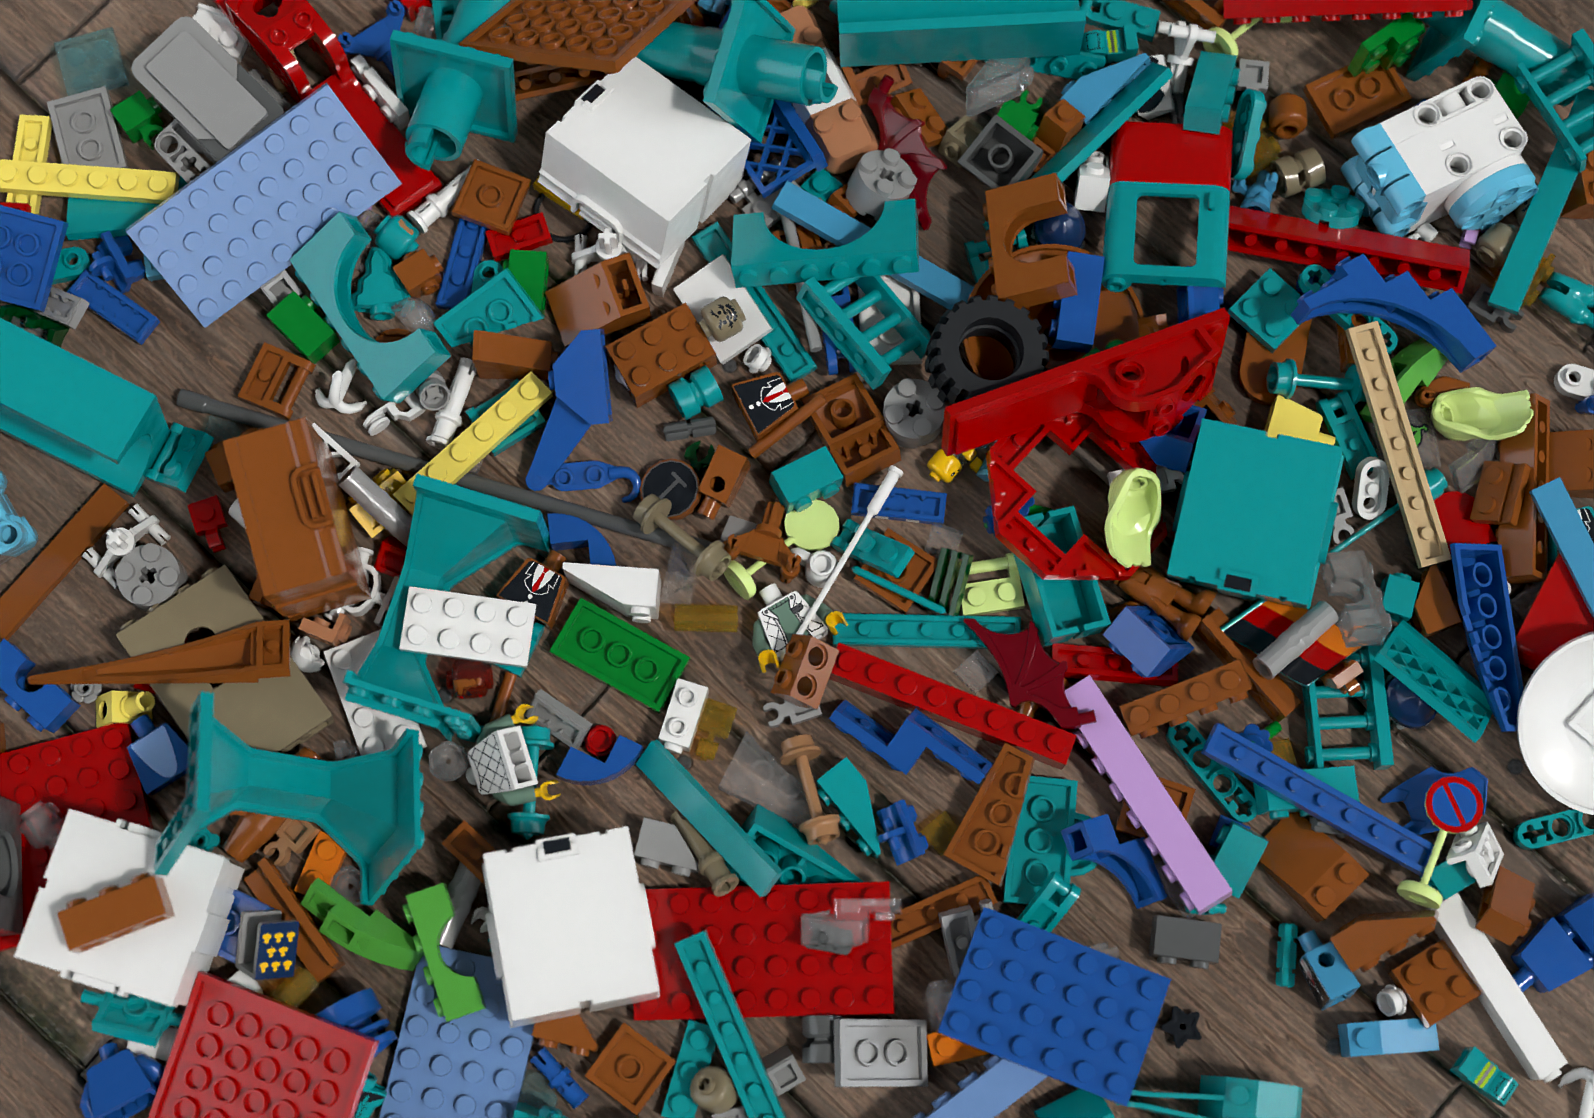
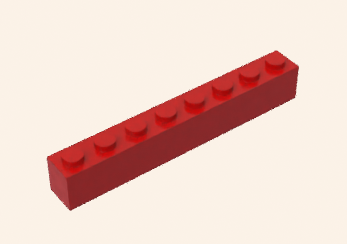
(1300, 10)
(1312, 243)
(952, 706)

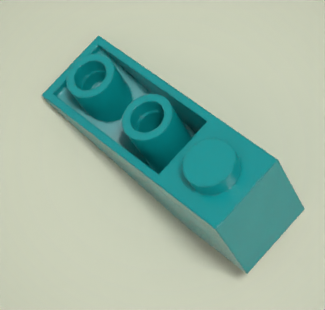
(850, 796)

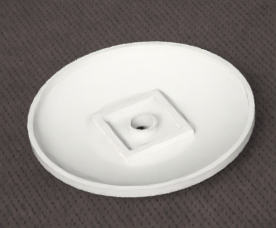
(1558, 724)

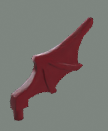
(906, 138)
(1031, 673)

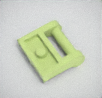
(995, 594)

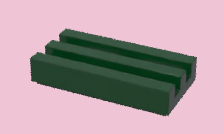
(939, 577)

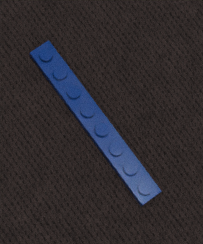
(1318, 798)

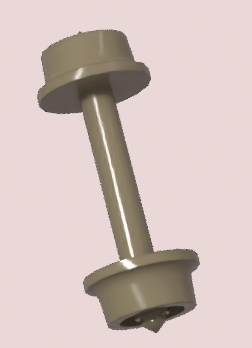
(653, 513)

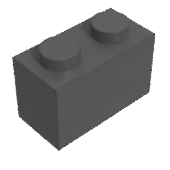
(1185, 941)

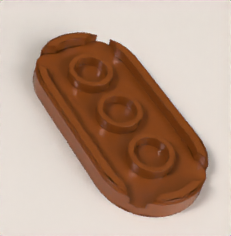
(1257, 359)

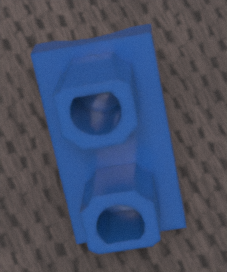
(111, 264)
(901, 832)

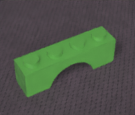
(430, 912)

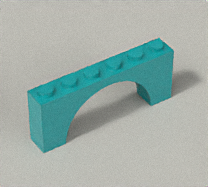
(884, 250)
(327, 270)

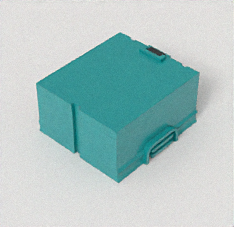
(1255, 514)

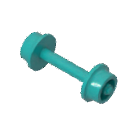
(1283, 379)
(528, 822)

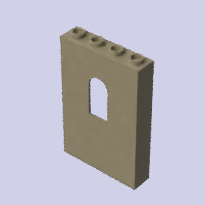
(267, 714)

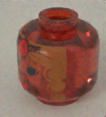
(470, 679)

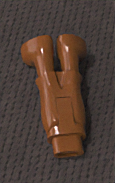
(1158, 592)

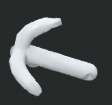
(338, 389)
(1587, 1104)

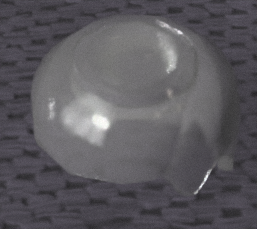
(415, 314)

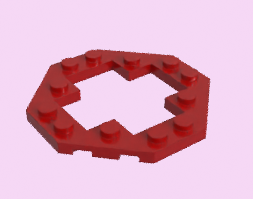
(1012, 492)

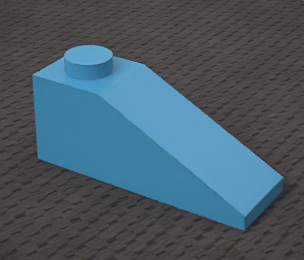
(1100, 87)
(1386, 1037)

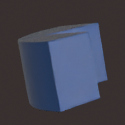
(572, 533)
(584, 769)

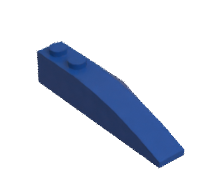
(1489, 627)

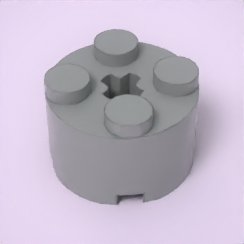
(877, 179)
(916, 396)
(139, 565)

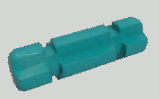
(1286, 955)

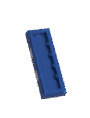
(114, 307)
(901, 504)

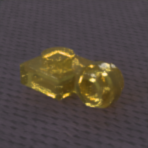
(716, 721)

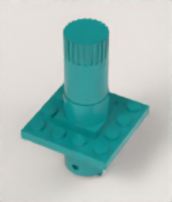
(1497, 36)
(743, 64)
(453, 87)

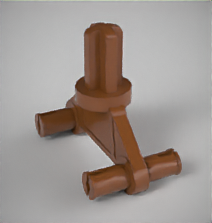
(767, 544)

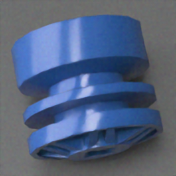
(356, 1014)

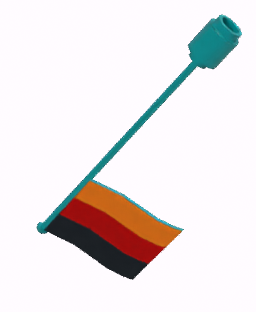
(1268, 620)

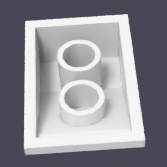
(625, 589)

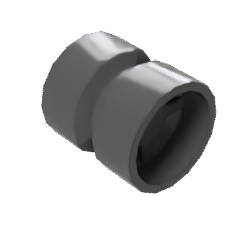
(820, 1039)

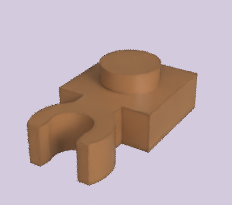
(294, 837)

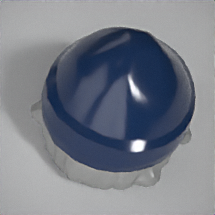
(1061, 229)
(1405, 706)

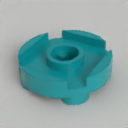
(1333, 206)

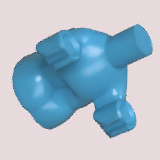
(1259, 194)

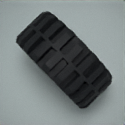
(989, 319)

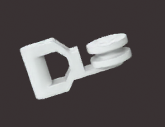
(377, 422)

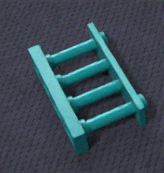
(1579, 51)
(851, 341)
(1374, 720)

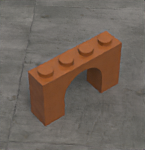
(1008, 212)

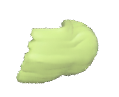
(1481, 414)
(1132, 516)

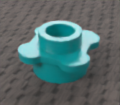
(210, 840)

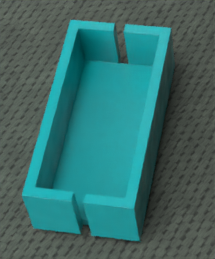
(1062, 606)

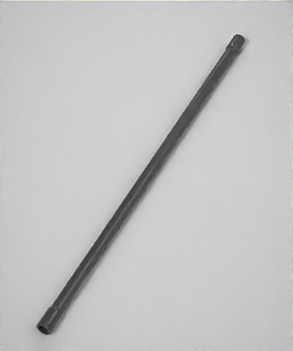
(204, 404)

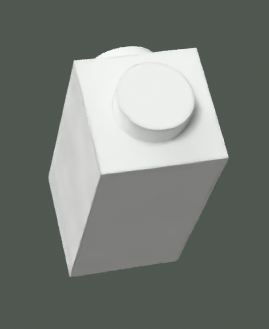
(683, 716)

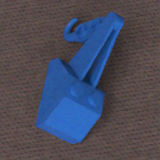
(581, 401)

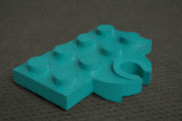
(1039, 841)

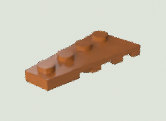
(991, 821)

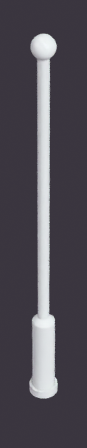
(873, 509)

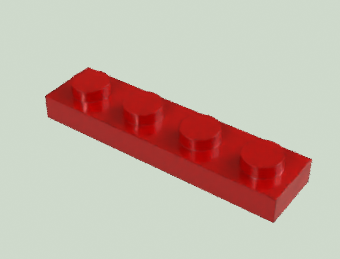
(1105, 665)

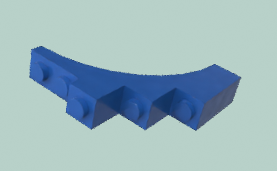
(1436, 318)

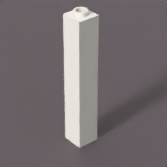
(1499, 991)

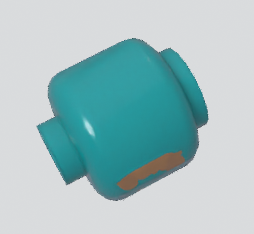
(396, 236)

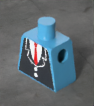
(1328, 983)

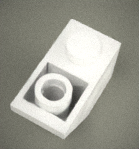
(1092, 183)

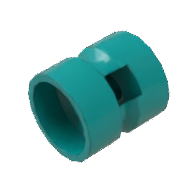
(695, 392)

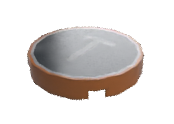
(673, 481)

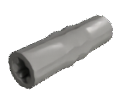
(377, 503)
(1295, 640)
(462, 893)

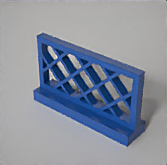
(799, 136)

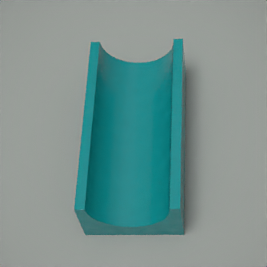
(956, 30)
(78, 411)

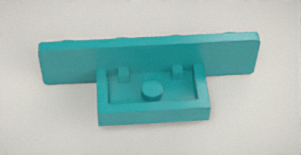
(1069, 65)

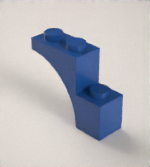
(1129, 861)

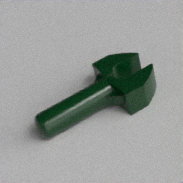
(690, 455)

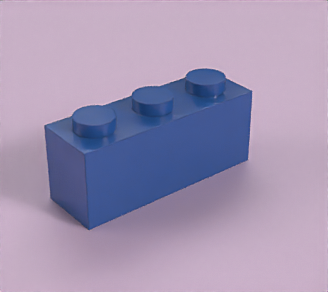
(1078, 314)

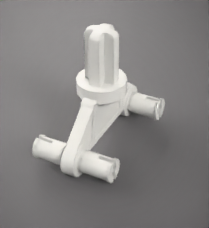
(1184, 40)
(605, 248)
(122, 541)

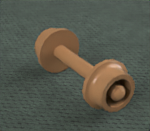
(799, 751)

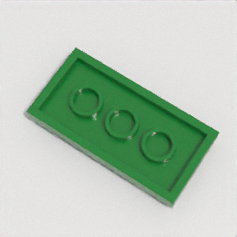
(619, 655)

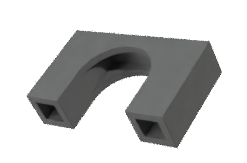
(10, 869)

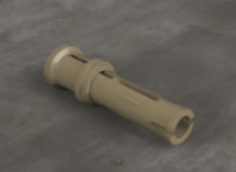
(710, 861)

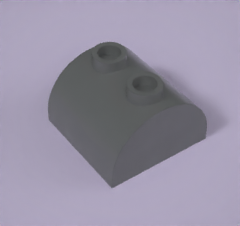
(1001, 155)

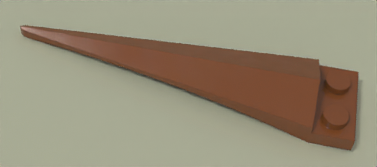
(228, 657)

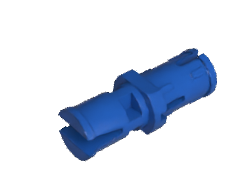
(559, 1078)

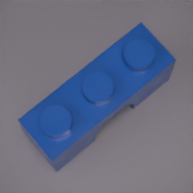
(47, 706)

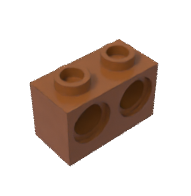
(804, 671)

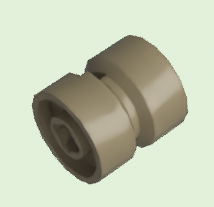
(1302, 170)

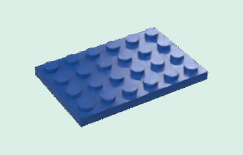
(1054, 1006)

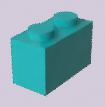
(806, 480)
(1237, 854)

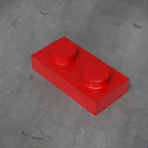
(525, 235)

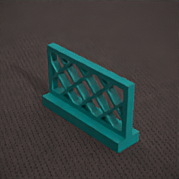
(1456, 692)

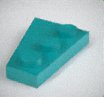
(491, 308)

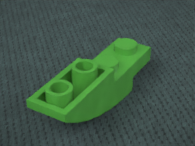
(1413, 367)
(368, 936)

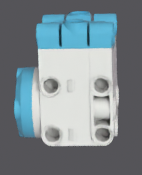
(1443, 159)

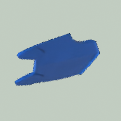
(1414, 793)

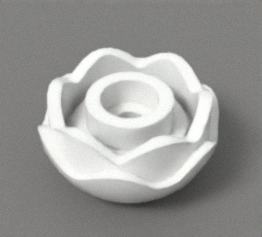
(306, 655)

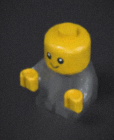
(947, 467)

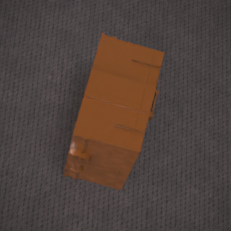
(296, 520)

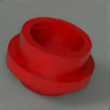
(600, 740)

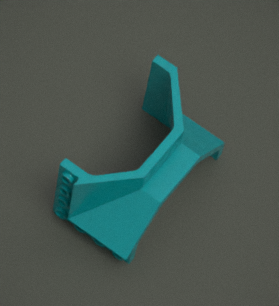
(448, 541)
(360, 802)

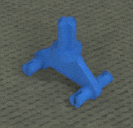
(376, 39)

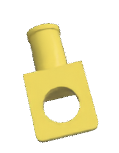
(123, 707)

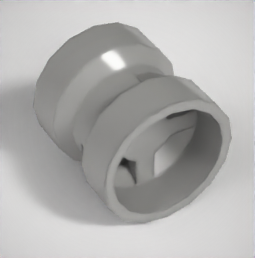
(433, 392)

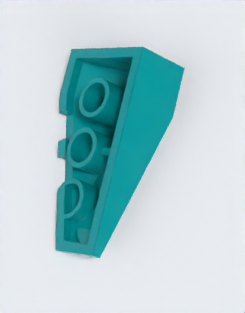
(791, 852)

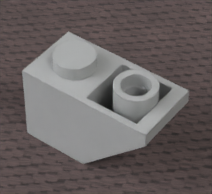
(664, 845)

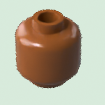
(1287, 115)

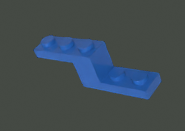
(910, 742)

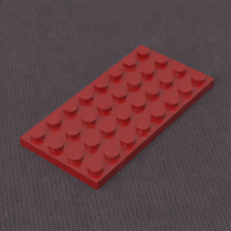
(764, 953)

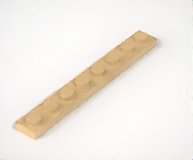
(1398, 444)

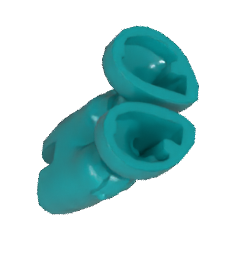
(1569, 298)

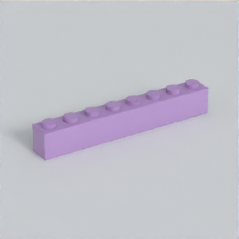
(1148, 801)

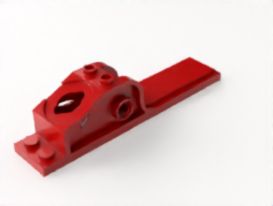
(298, 23)
(1164, 368)

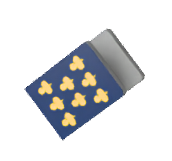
(266, 945)

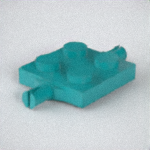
(131, 1016)

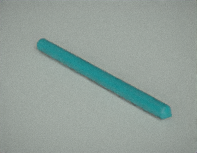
(898, 589)

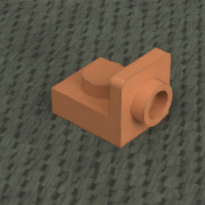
(320, 630)

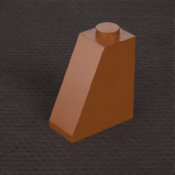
(511, 356)

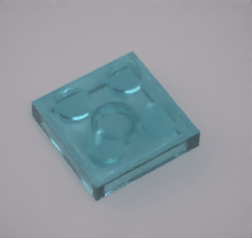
(91, 62)

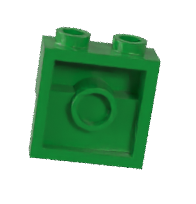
(1388, 46)

